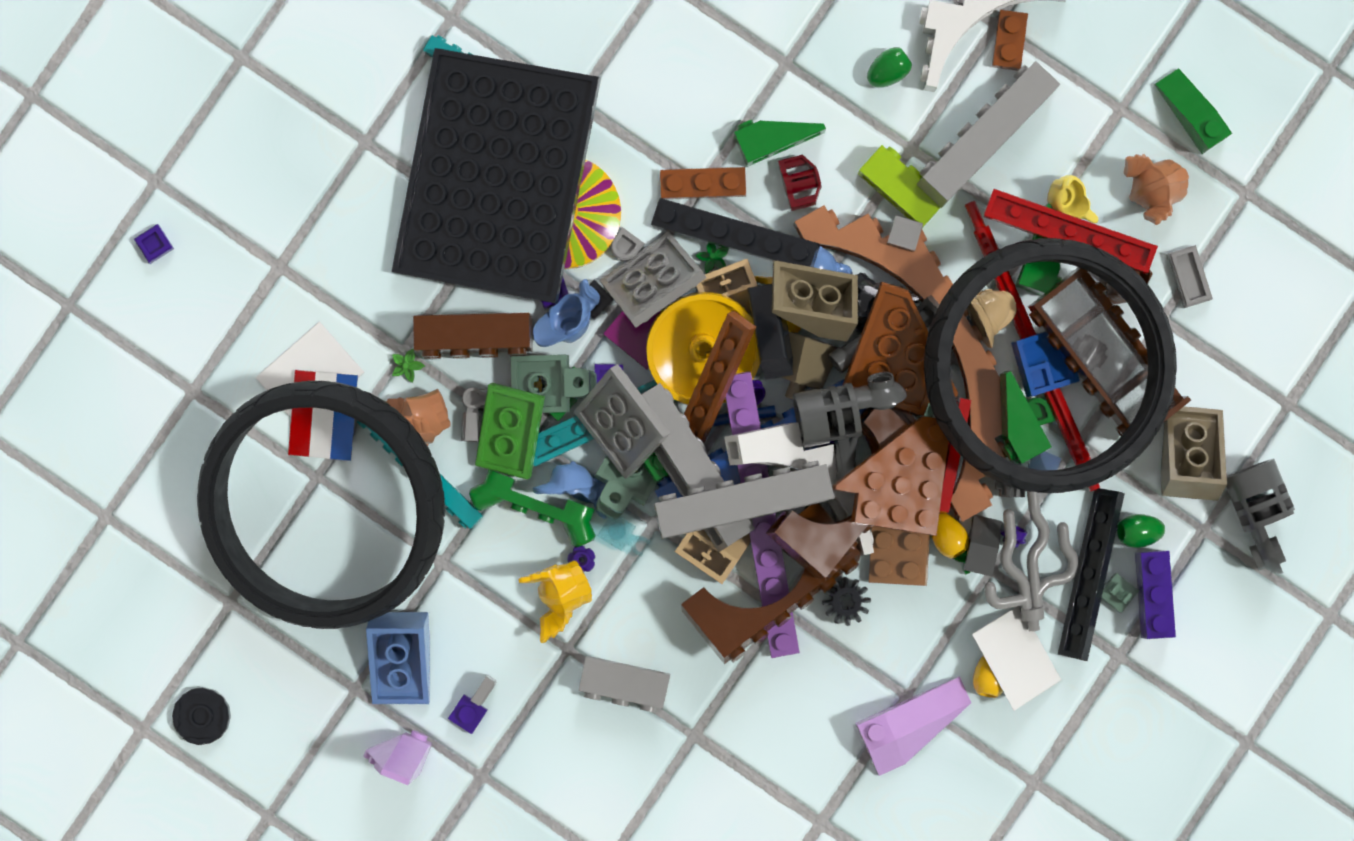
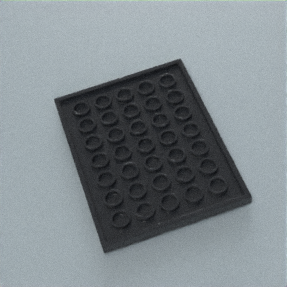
(496, 175)

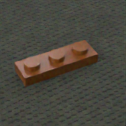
(703, 183)

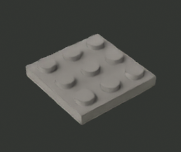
(652, 279)
(621, 421)

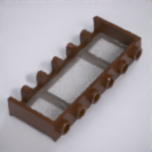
(1098, 346)

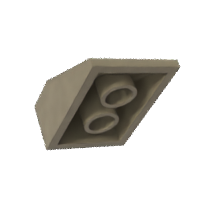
(816, 299)
(1194, 454)

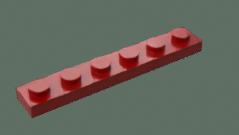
(1054, 224)

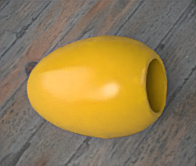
(950, 537)
(985, 681)

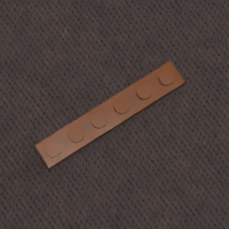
(718, 374)

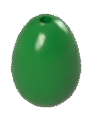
(889, 68)
(1140, 530)

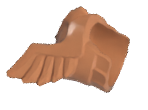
(1156, 185)
(425, 413)

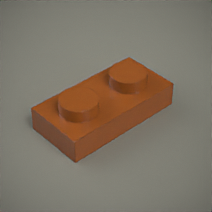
(1009, 40)

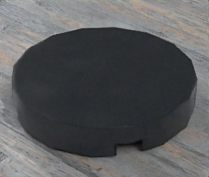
(201, 716)

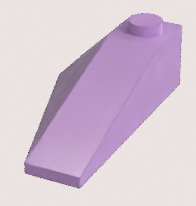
(906, 728)
(400, 756)

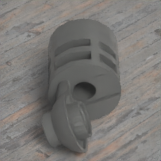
(843, 408)
(1262, 510)

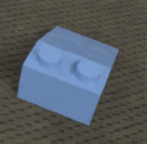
(399, 658)

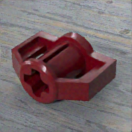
(800, 181)

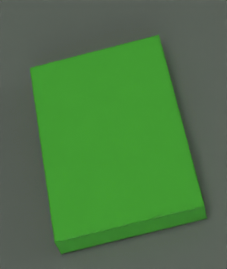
(509, 430)

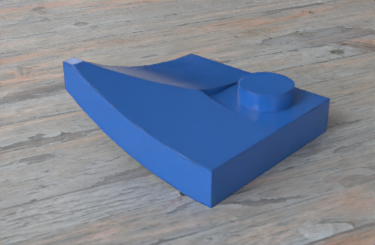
(1041, 365)

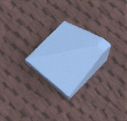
(1044, 461)

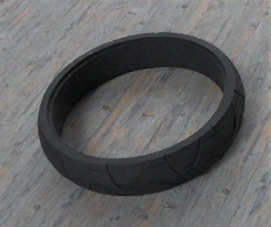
(1160, 353)
(242, 570)

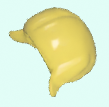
(1070, 197)

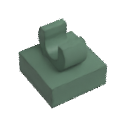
(1118, 592)

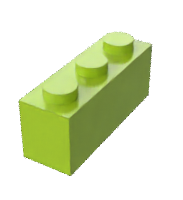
(898, 185)

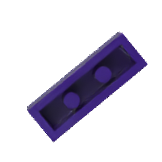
(1155, 594)

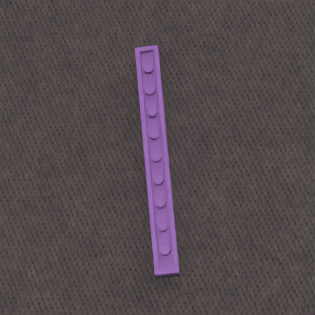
(766, 552)

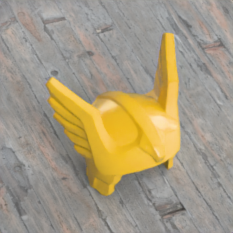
(562, 590)

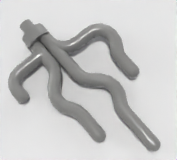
(1031, 588)

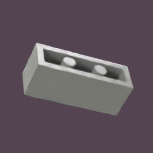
(624, 683)

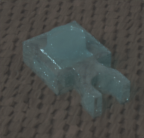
(619, 533)

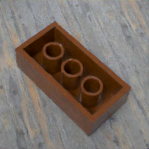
(473, 334)

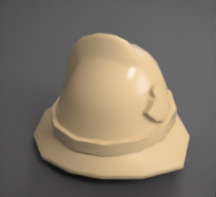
(991, 313)

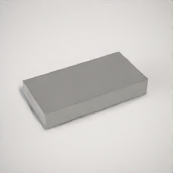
(1189, 276)

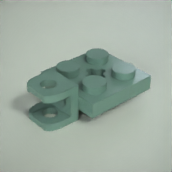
(561, 380)
(622, 490)

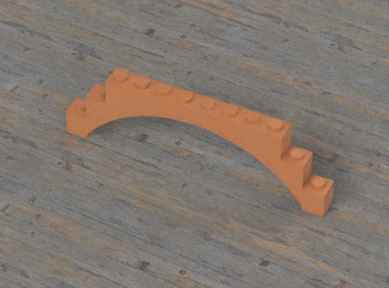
(921, 275)

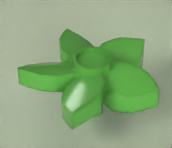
(407, 365)

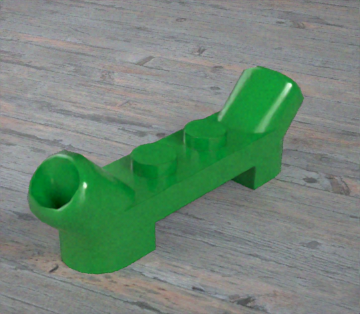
(499, 488)

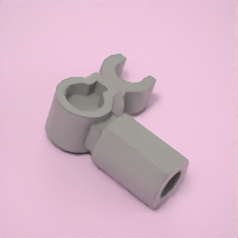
(472, 420)

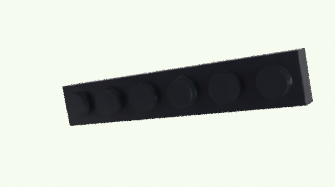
(734, 234)
(1091, 574)

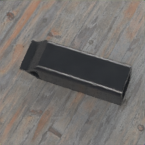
(770, 334)

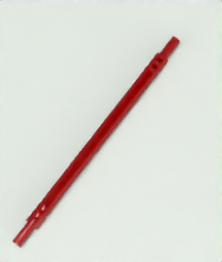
(1025, 329)

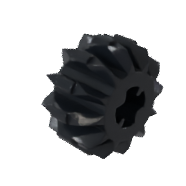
(855, 597)

